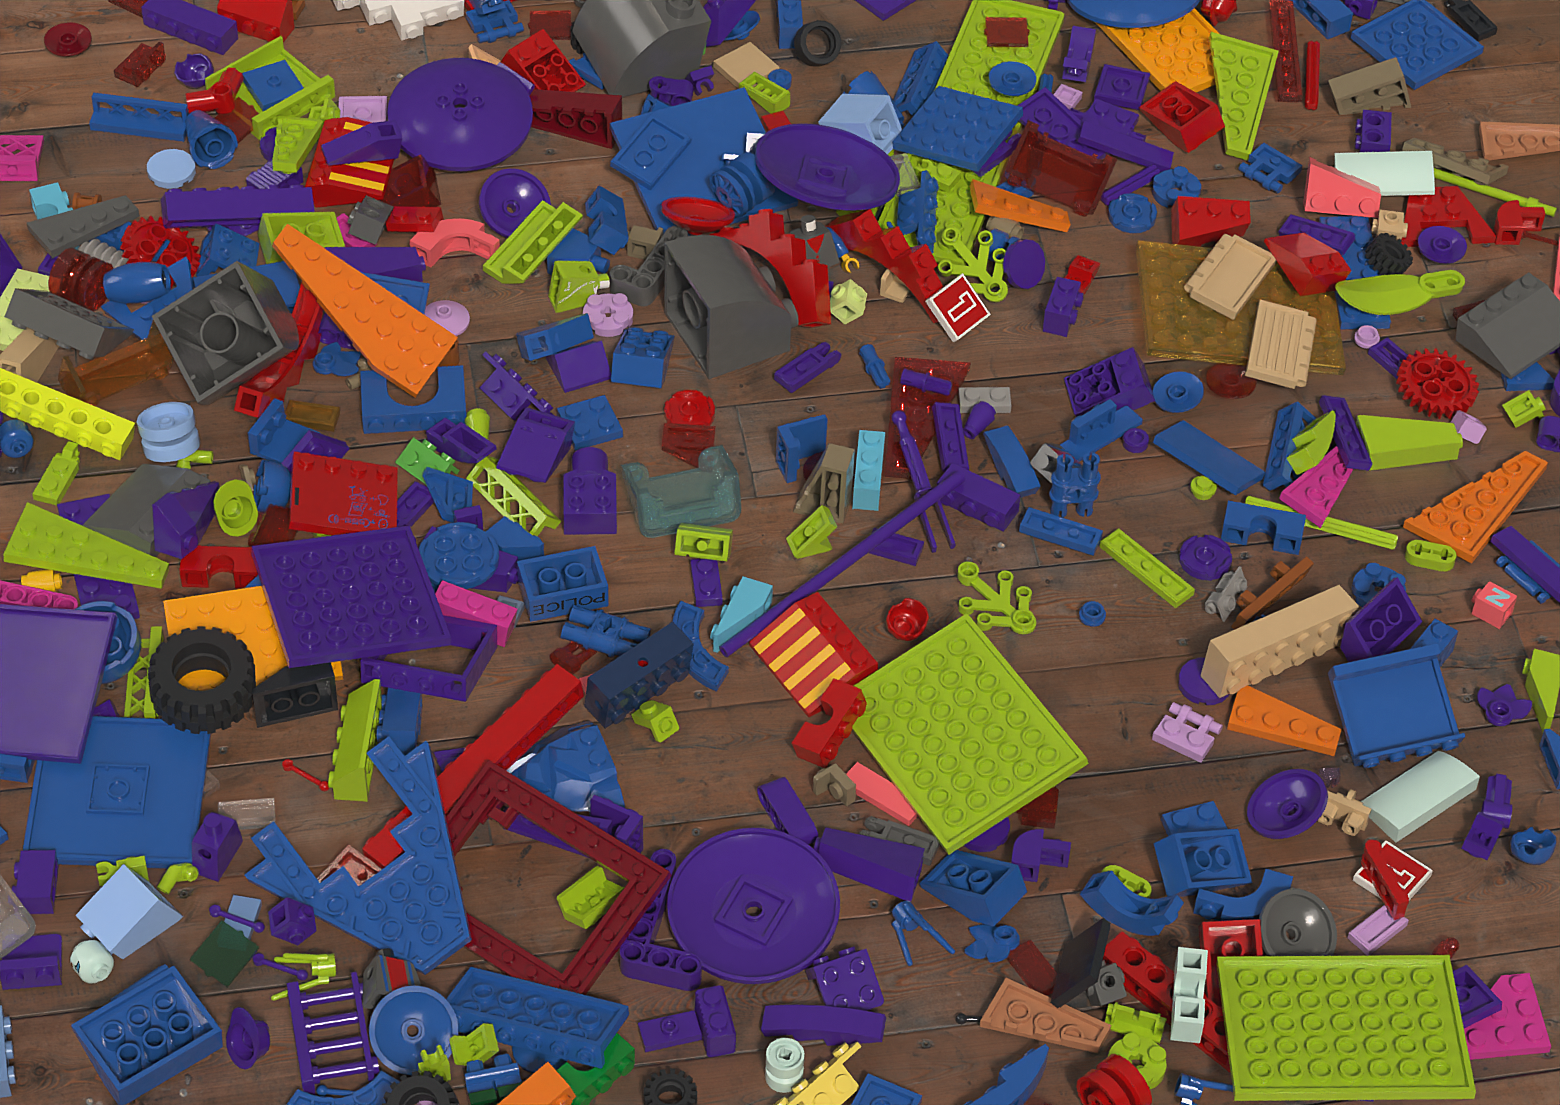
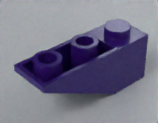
(365, 144)

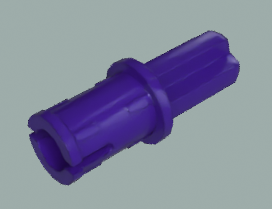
(925, 382)

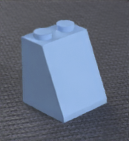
(865, 116)
(127, 913)

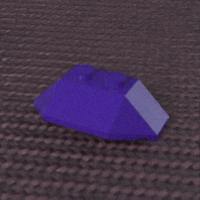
(724, 17)

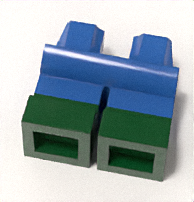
(491, 1084)

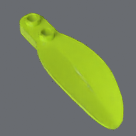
(1399, 292)

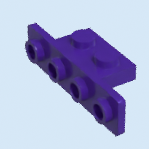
(508, 392)

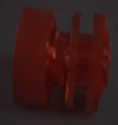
(79, 278)

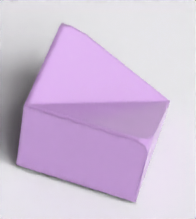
(1469, 426)

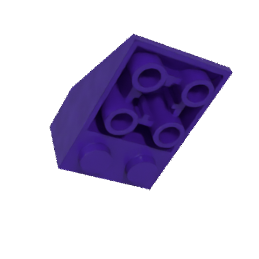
(1115, 378)
(536, 445)

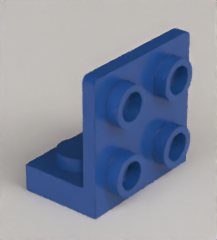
(224, 247)
(274, 435)
(799, 441)

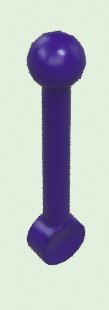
(215, 911)
(258, 960)

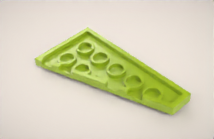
(1242, 85)
(64, 546)

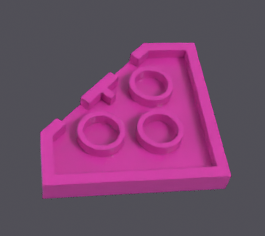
(1515, 1028)

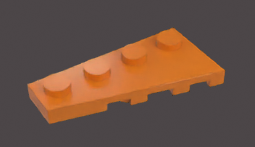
(1005, 204)
(1277, 721)

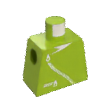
(573, 284)

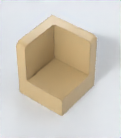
(893, 287)

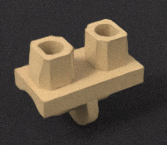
(1347, 810)

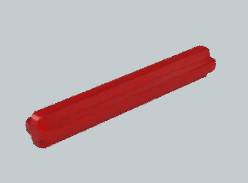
(1312, 75)

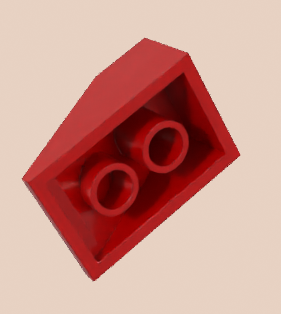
(1183, 116)
(1308, 263)
(1227, 940)

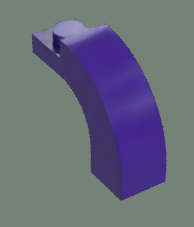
(1079, 54)

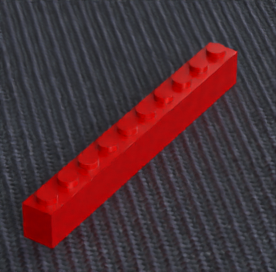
(500, 743)

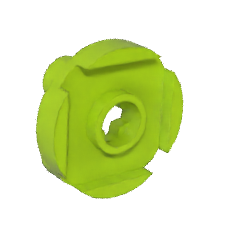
(1148, 1052)

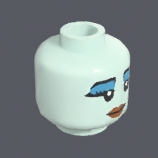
(91, 961)

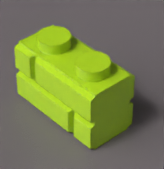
(703, 542)

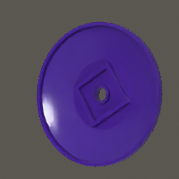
(460, 138)
(827, 167)
(760, 871)

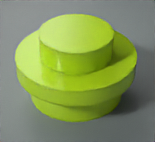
(1203, 487)

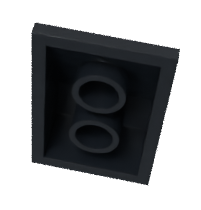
(295, 694)

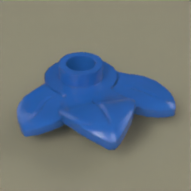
(335, 361)
(992, 942)

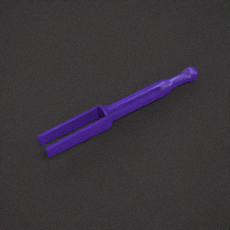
(920, 478)

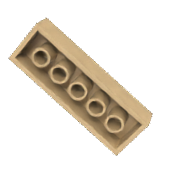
(1277, 641)

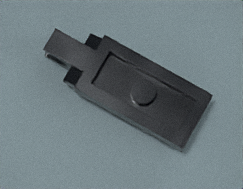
(1471, 18)

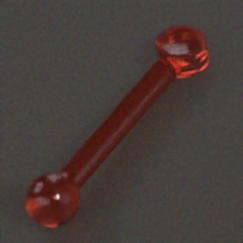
(1539, 238)

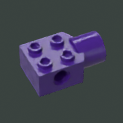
(590, 494)

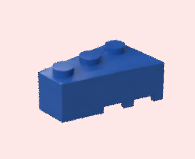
(400, 719)

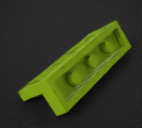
(520, 493)
(145, 704)

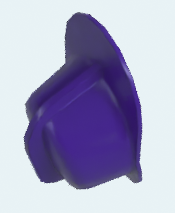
(246, 1038)

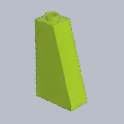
(1407, 441)

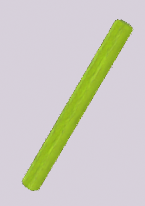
(1337, 526)

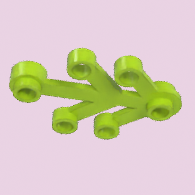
(976, 267)
(1021, 620)

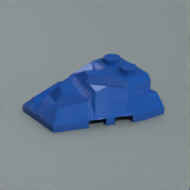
(571, 767)

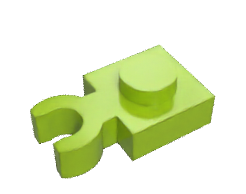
(945, 175)
(435, 1063)

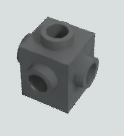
(1108, 987)

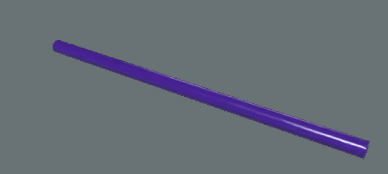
(843, 562)

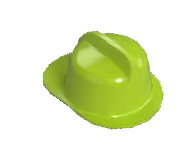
(235, 508)

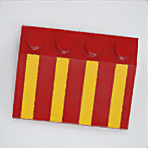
(349, 181)
(809, 649)

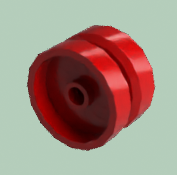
(1114, 1083)

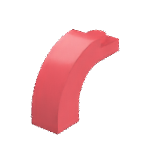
(454, 236)

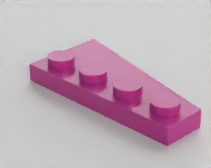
(1318, 488)

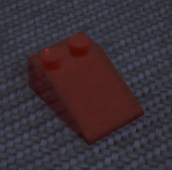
(412, 185)

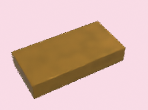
(313, 415)

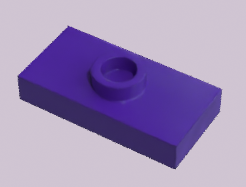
(669, 1031)

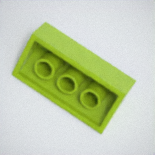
(356, 737)

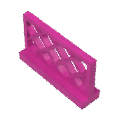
(24, 164)

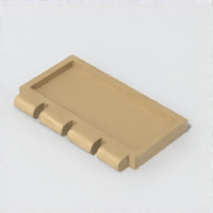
(1230, 275)
(1281, 345)

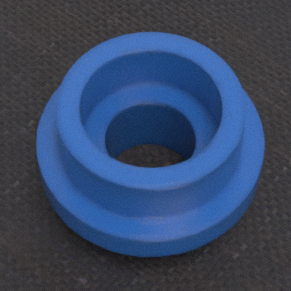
(1092, 614)

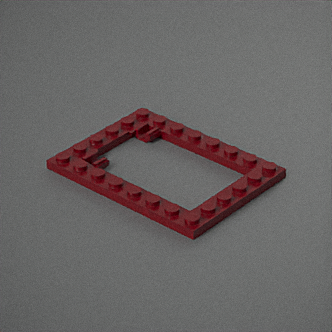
(645, 878)

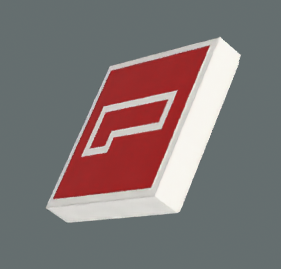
(957, 307)
(1408, 871)

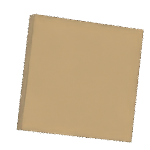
(743, 62)

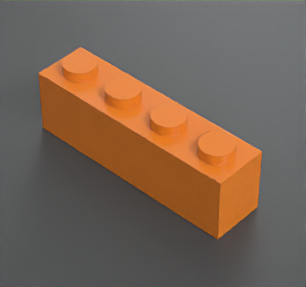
(541, 1088)

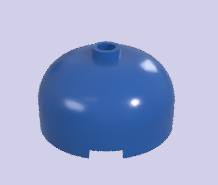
(125, 643)

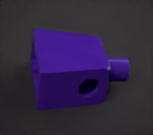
(217, 837)

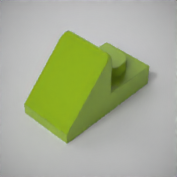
(812, 534)

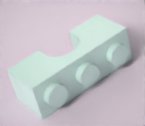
(1188, 993)

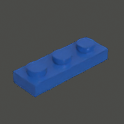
(1061, 531)

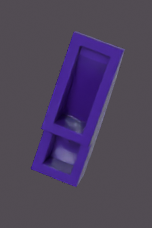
(459, 441)

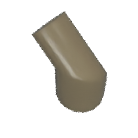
(355, 381)

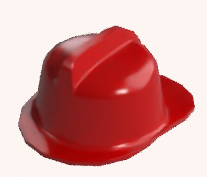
(1218, 10)

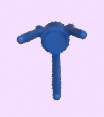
(909, 918)
(1191, 1088)

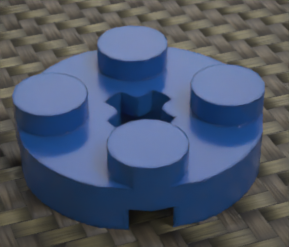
(1175, 178)
(1371, 577)

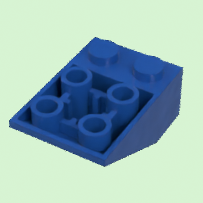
(642, 357)

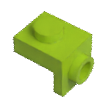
(327, 111)
(658, 718)
(478, 1045)

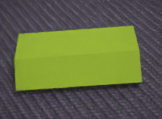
(531, 243)

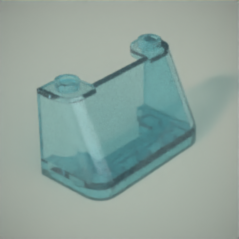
(692, 496)

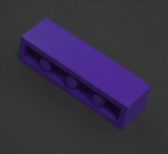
(191, 24)

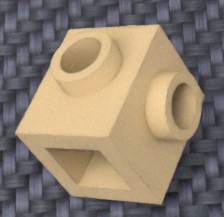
(1391, 223)

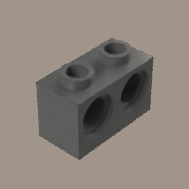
(369, 219)

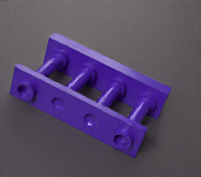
(308, 1050)

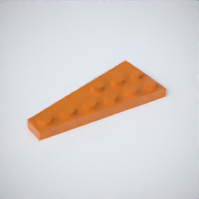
(1478, 509)

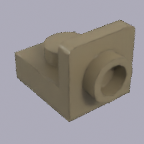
(837, 782)

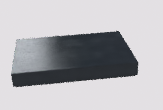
(1080, 963)

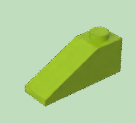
(1543, 684)

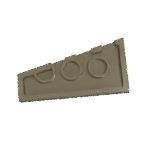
(1457, 162)

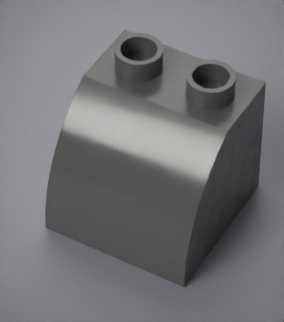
(641, 40)
(724, 304)
(227, 331)

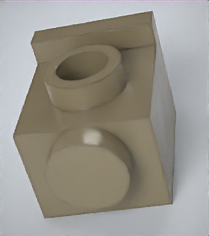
(642, 241)

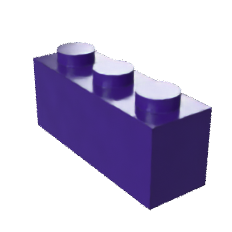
(982, 499)

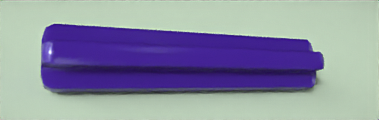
(1130, 184)

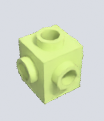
(847, 301)

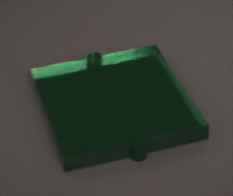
(224, 953)

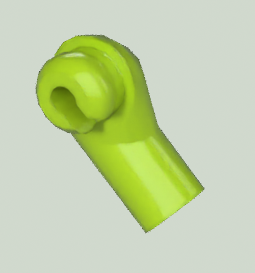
(198, 456)
(177, 873)

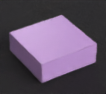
(1068, 96)

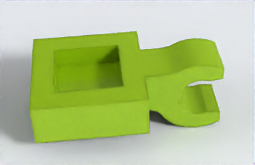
(137, 864)

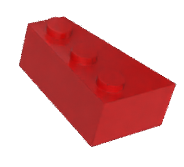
(1207, 219)

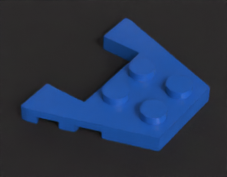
(142, 318)

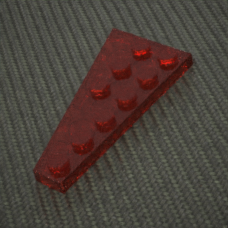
(918, 407)

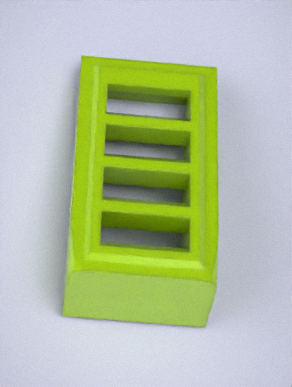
(777, 102)

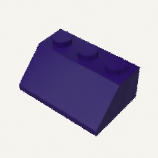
(1380, 624)

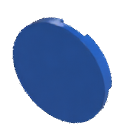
(460, 555)

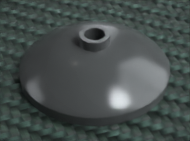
(1304, 918)

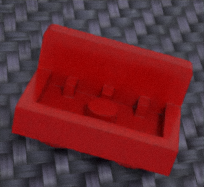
(414, 219)

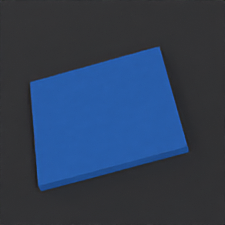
(716, 128)
(127, 797)

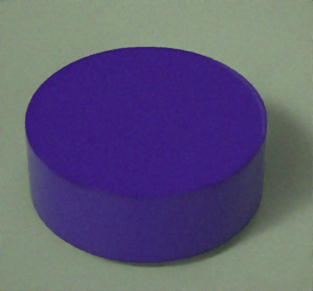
(1135, 440)

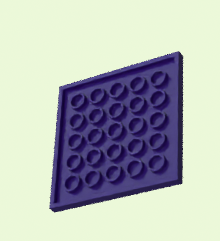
(350, 596)

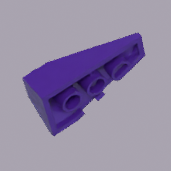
(183, 519)

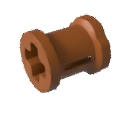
(84, 200)

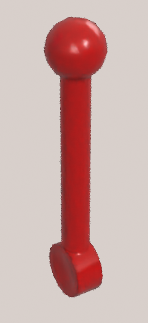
(288, 766)

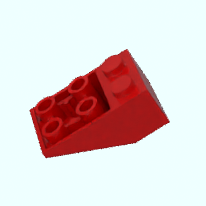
(543, 64)

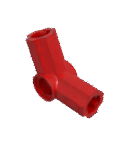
(220, 96)

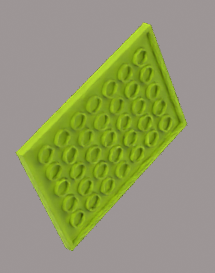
(962, 734)
(1344, 1028)

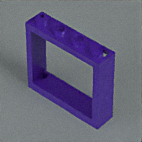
(436, 683)

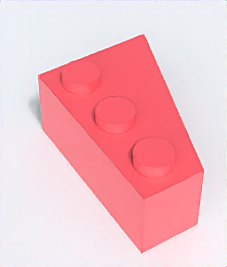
(1339, 193)

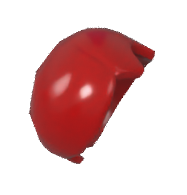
(907, 619)

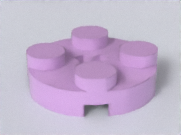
(620, 311)

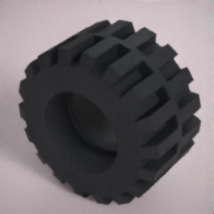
(420, 1088)

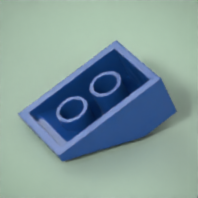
(1202, 861)
(976, 886)

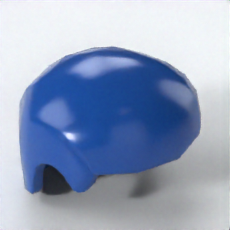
(1533, 847)

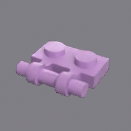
(1184, 738)

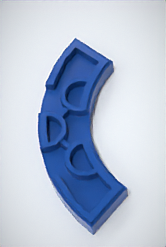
(702, 666)
(369, 1095)

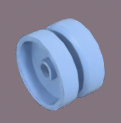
(168, 431)

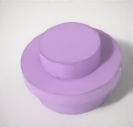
(1366, 336)

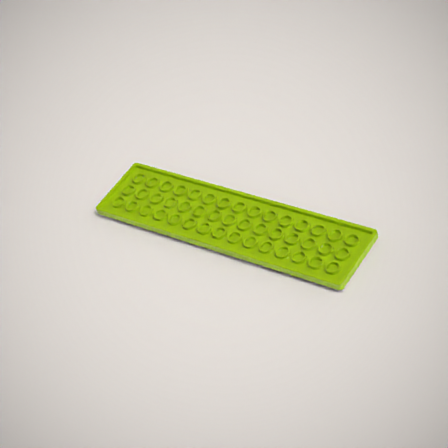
(968, 72)

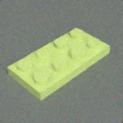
(23, 280)

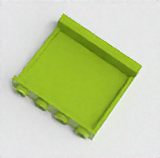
(296, 105)

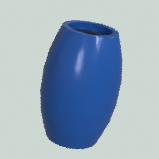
(137, 282)

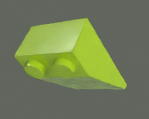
(318, 226)

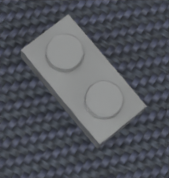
(997, 397)

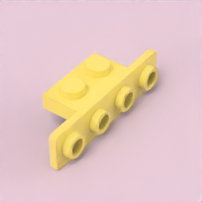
(830, 1082)

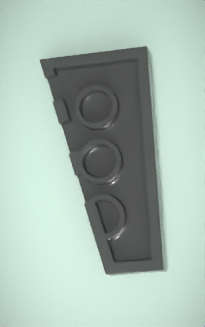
(81, 224)

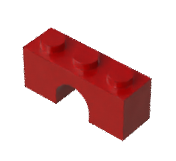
(206, 561)
(821, 742)

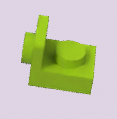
(1524, 408)

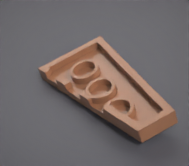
(1511, 140)
(1031, 1015)

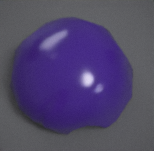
(194, 70)

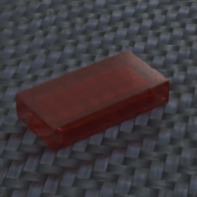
(1033, 968)

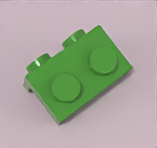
(422, 455)

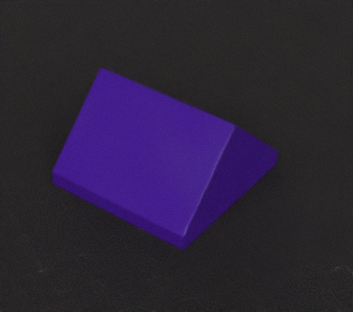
(580, 366)

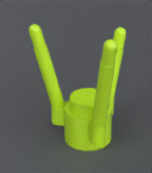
(321, 965)

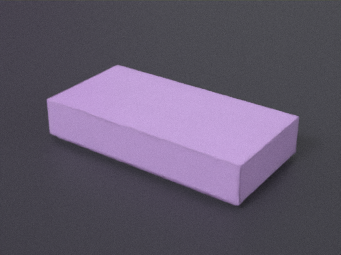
(1376, 930)

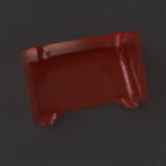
(1058, 171)

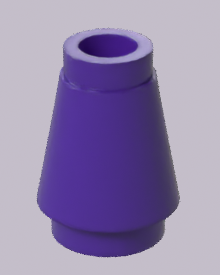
(978, 419)

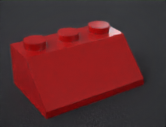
(260, 17)

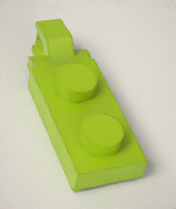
(58, 475)

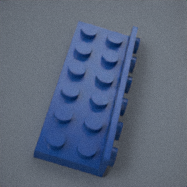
(537, 1016)

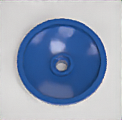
(409, 1007)

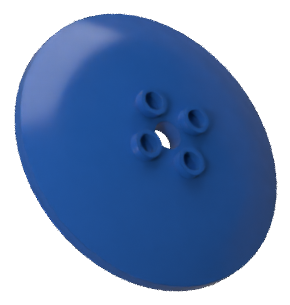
(1133, 12)

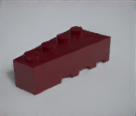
(577, 115)

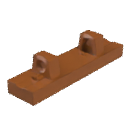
(1286, 580)

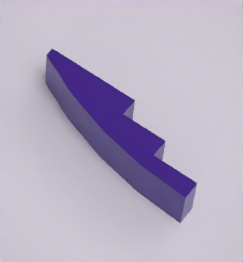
(828, 1023)

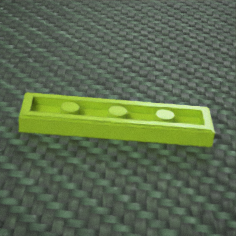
(1147, 568)

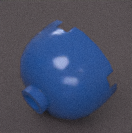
(272, 485)

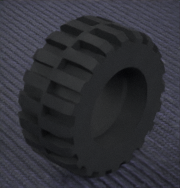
(202, 651)

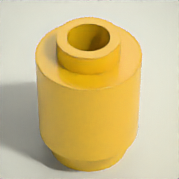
(43, 579)

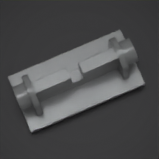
(1227, 593)

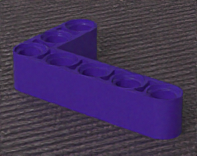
(648, 955)

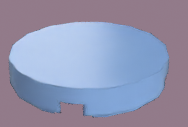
(171, 168)

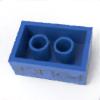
(561, 580)

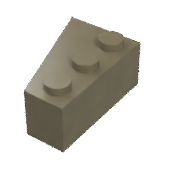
(1370, 87)
(829, 484)

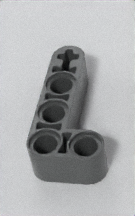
(646, 283)

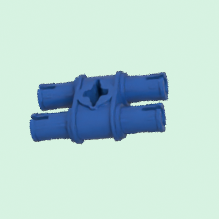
(1075, 485)
(604, 631)

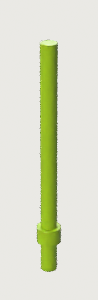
(1491, 191)

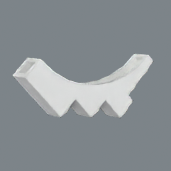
(407, 15)

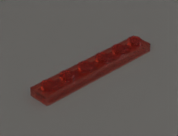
(1285, 41)

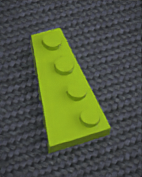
(294, 142)

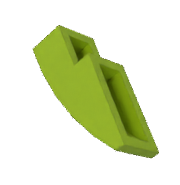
(1312, 443)

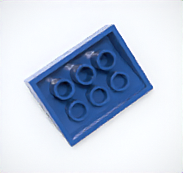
(148, 1035)

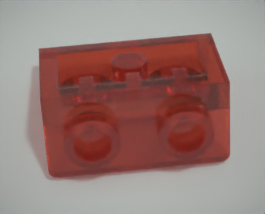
(140, 64)

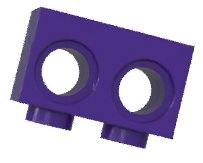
(1373, 131)

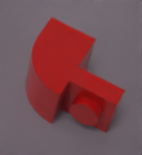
(1513, 219)

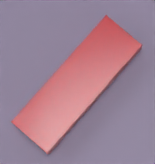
(881, 793)

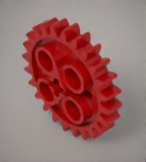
(146, 238)
(1437, 383)

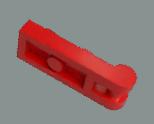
(1384, 880)

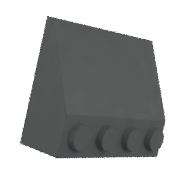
(65, 322)
(1513, 326)
(129, 510)

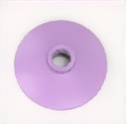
(449, 315)

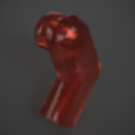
(1447, 947)

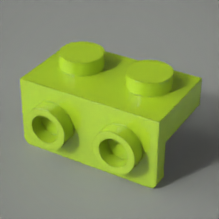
(588, 898)

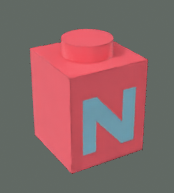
(1493, 604)

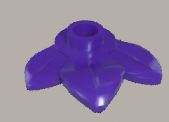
(1502, 705)

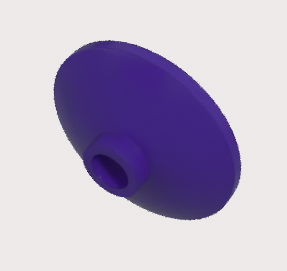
(1442, 244)

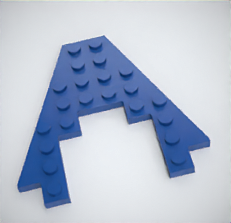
(407, 905)

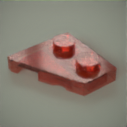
(687, 441)

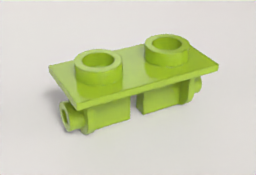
(1129, 1020)

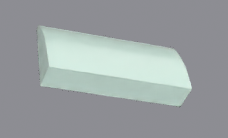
(1391, 171)
(1420, 794)

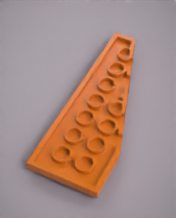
(384, 328)

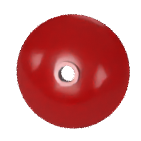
(697, 214)

